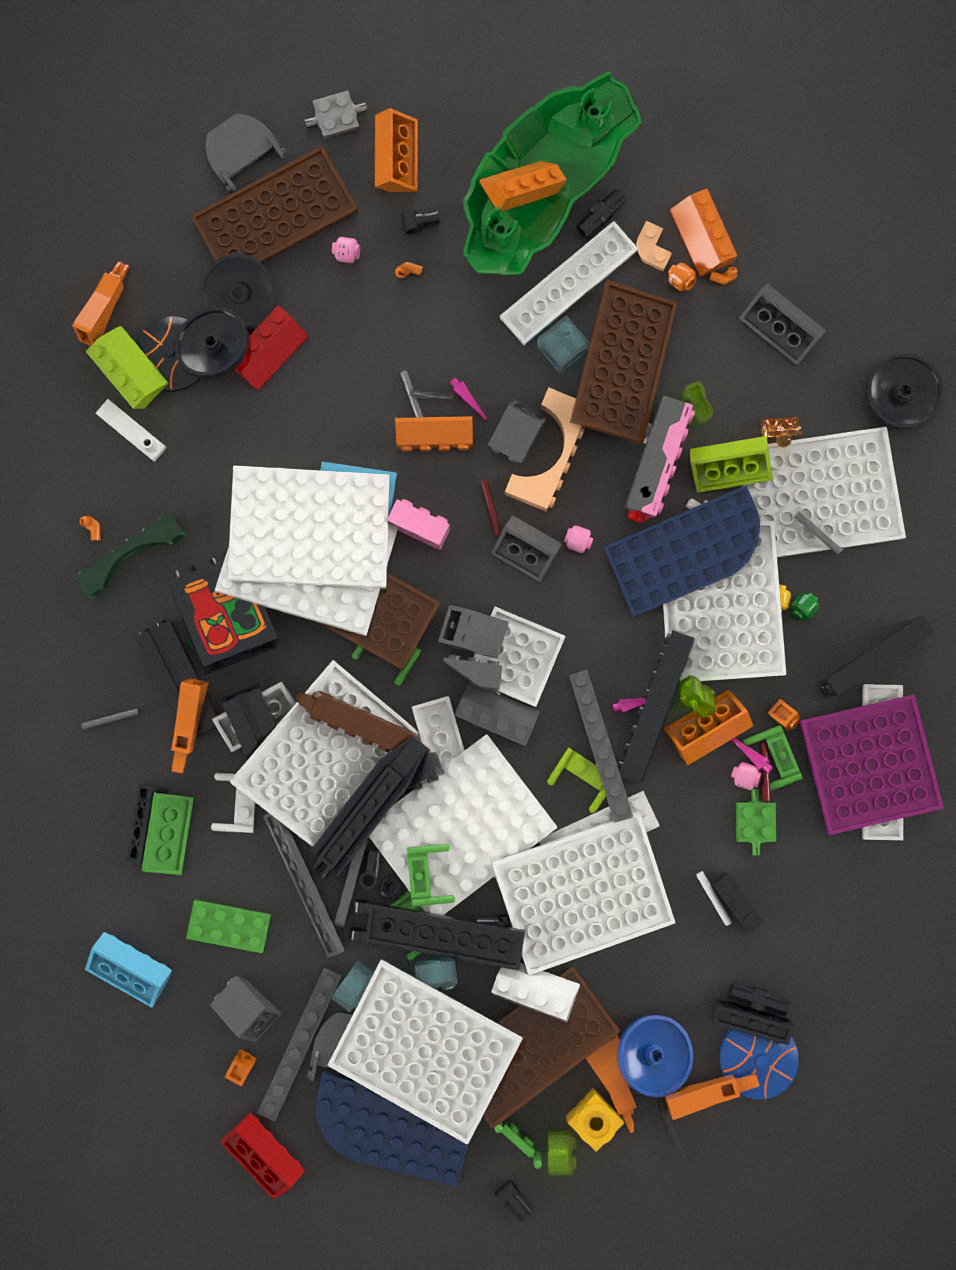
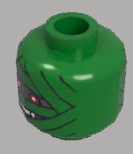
(804, 606)

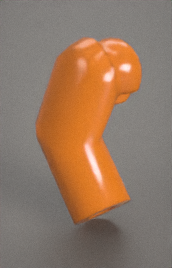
(408, 268)
(725, 277)
(92, 525)

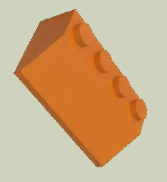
(396, 152)
(523, 184)
(703, 233)
(434, 433)
(698, 736)

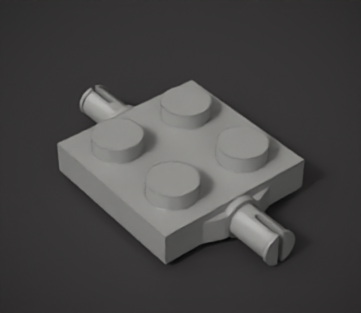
(335, 114)

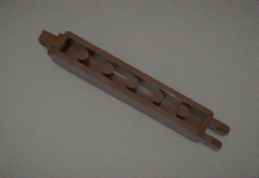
(354, 721)

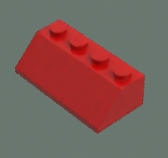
(270, 347)
(262, 1156)

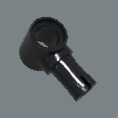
(415, 221)

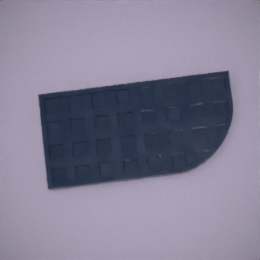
(686, 551)
(384, 1134)

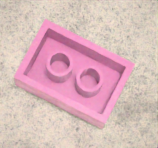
(419, 523)

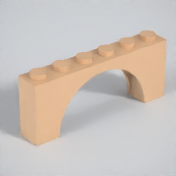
(539, 489)

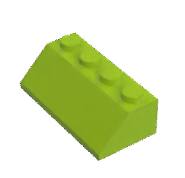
(127, 367)
(731, 464)

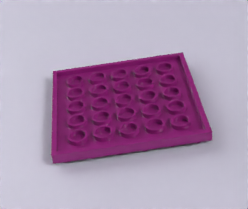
(871, 764)

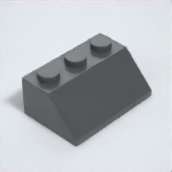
(526, 548)

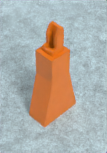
(97, 312)
(189, 711)
(606, 1067)
(708, 1093)

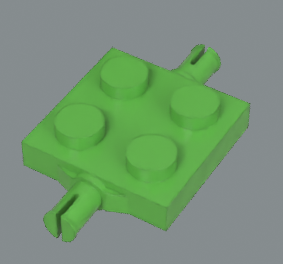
(755, 822)

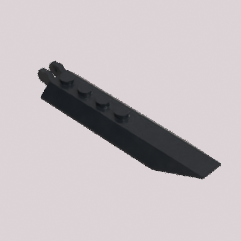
(367, 807)

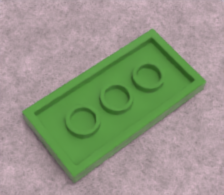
(167, 834)
(228, 926)

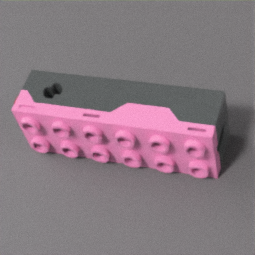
(658, 459)

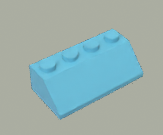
(127, 969)

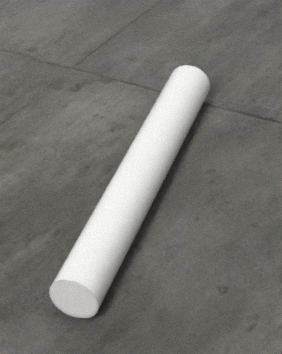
(714, 898)

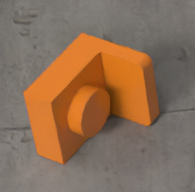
(784, 715)
(240, 1067)

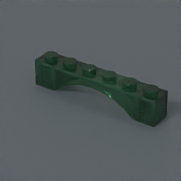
(97, 577)

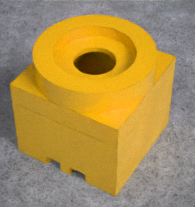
(594, 1120)

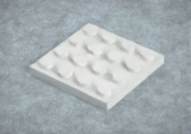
(526, 657)

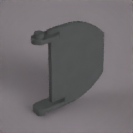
(237, 145)
(327, 1041)

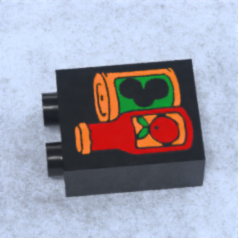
(219, 625)

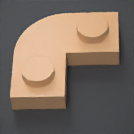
(647, 249)

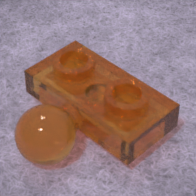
(781, 428)

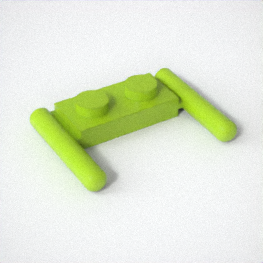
(583, 769)

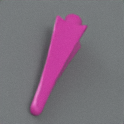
(462, 391)
(627, 704)
(759, 760)

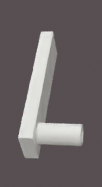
(131, 430)

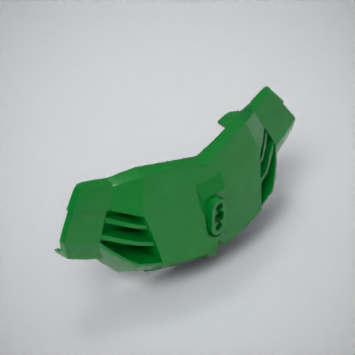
(569, 128)

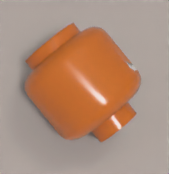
(681, 277)

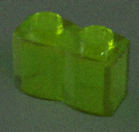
(696, 395)
(697, 696)
(559, 1154)

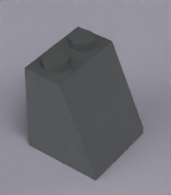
(517, 431)
(245, 1009)

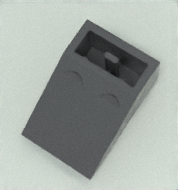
(473, 632)
(480, 674)

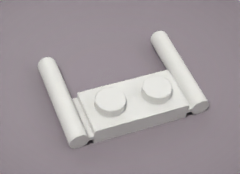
(244, 810)

